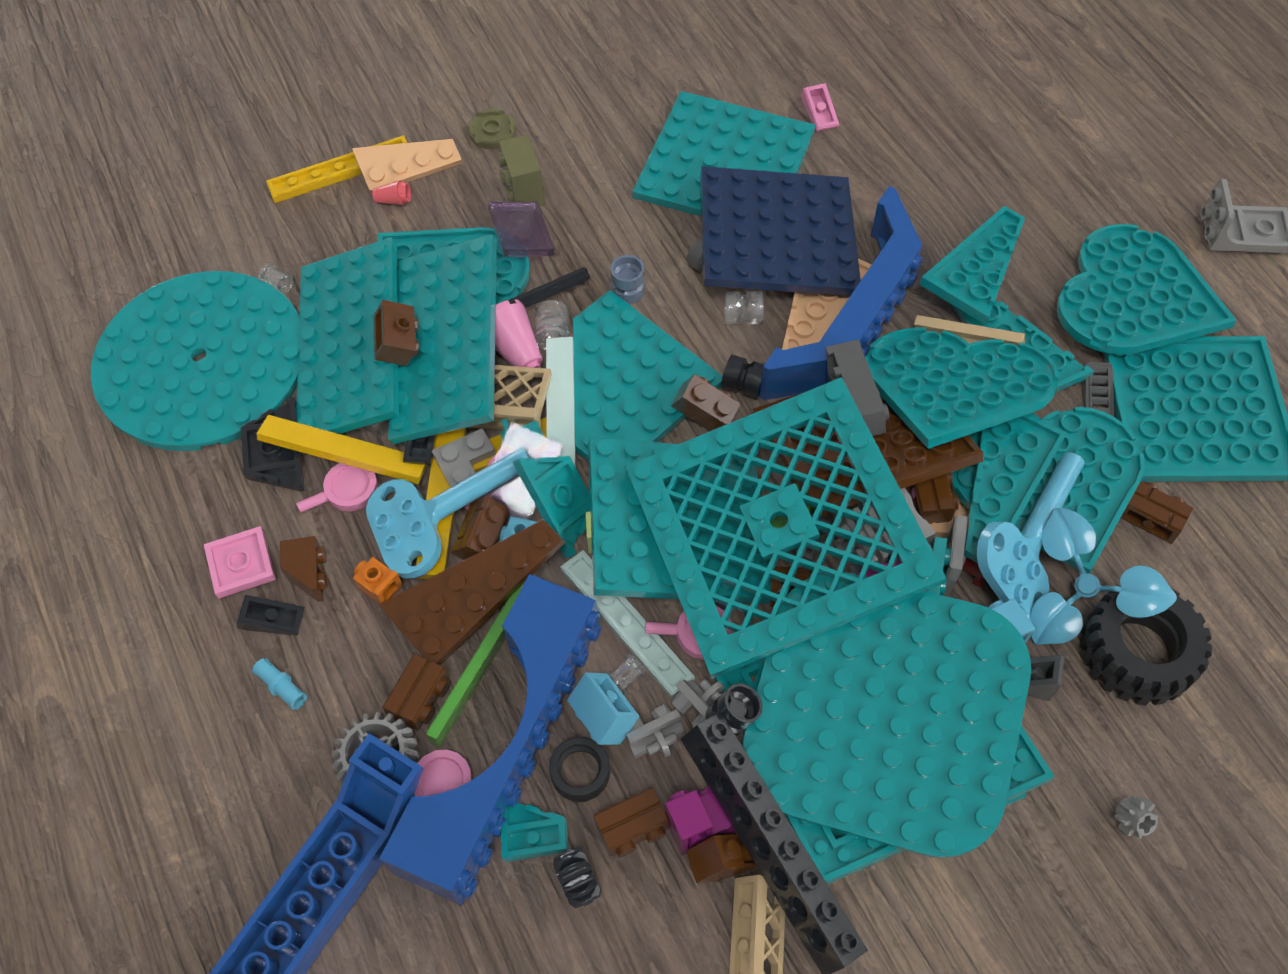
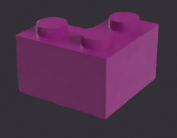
(695, 818)

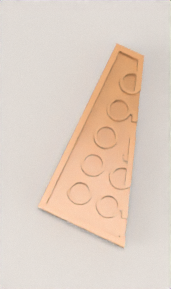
(814, 314)

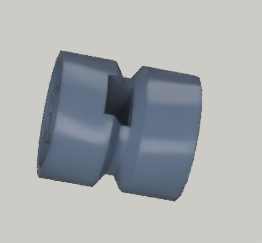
(628, 278)

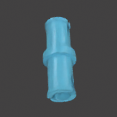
(279, 684)

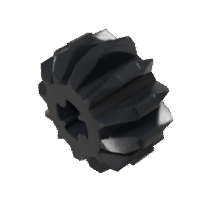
(576, 877)

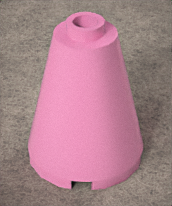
(515, 336)

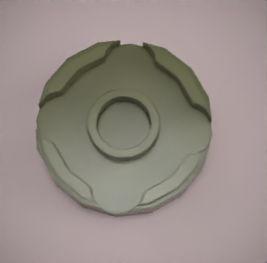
(490, 128)

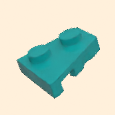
(532, 833)

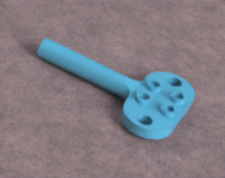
(408, 523)
(1013, 560)

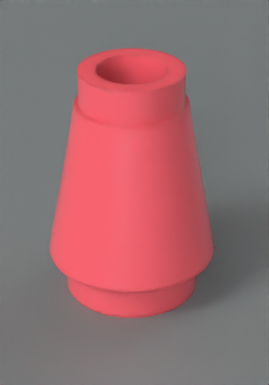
(392, 193)

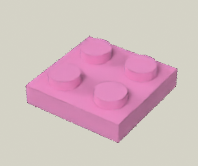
(239, 562)

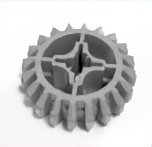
(399, 738)

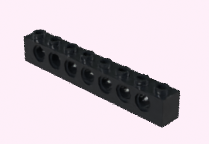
(773, 845)

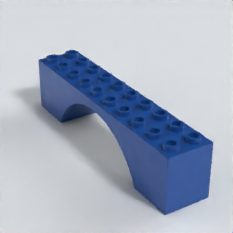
(450, 834)

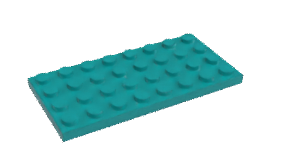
(454, 370)
(338, 374)

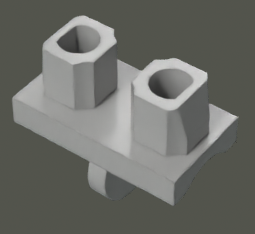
(696, 696)
(656, 734)

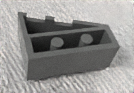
(849, 362)

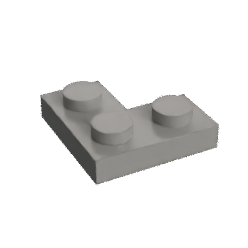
(459, 455)

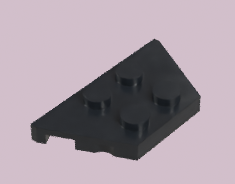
(270, 462)

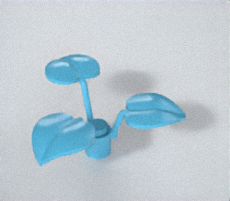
(1054, 619)

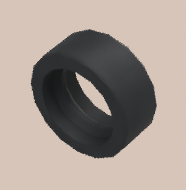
(568, 747)

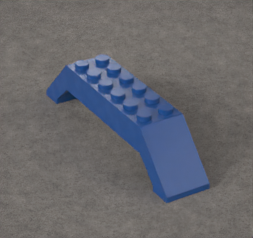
(864, 313)
(328, 869)

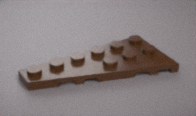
(457, 601)

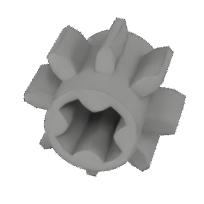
(1136, 816)

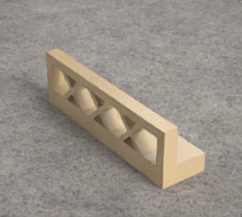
(749, 920)

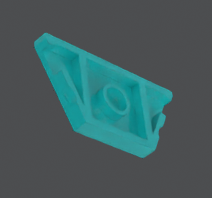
(557, 495)

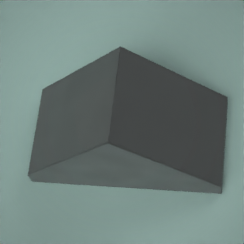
(1045, 676)

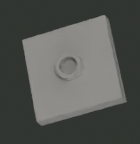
(955, 541)

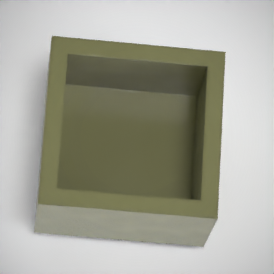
(520, 171)

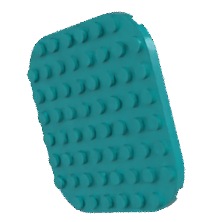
(896, 723)

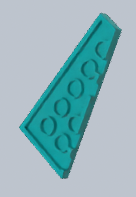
(976, 267)
(1001, 318)
(1011, 469)

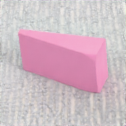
(819, 107)

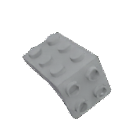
(1243, 226)

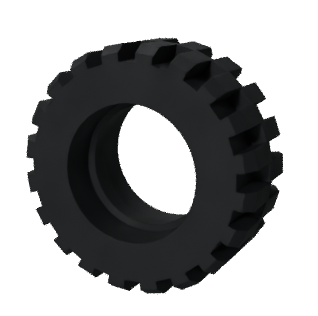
(1133, 677)

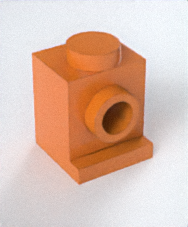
(378, 588)

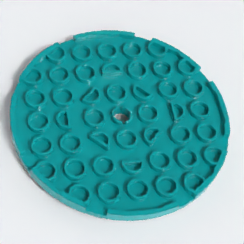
(165, 398)

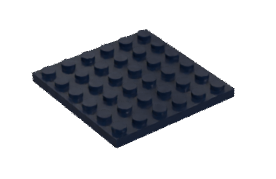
(778, 231)

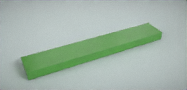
(470, 678)

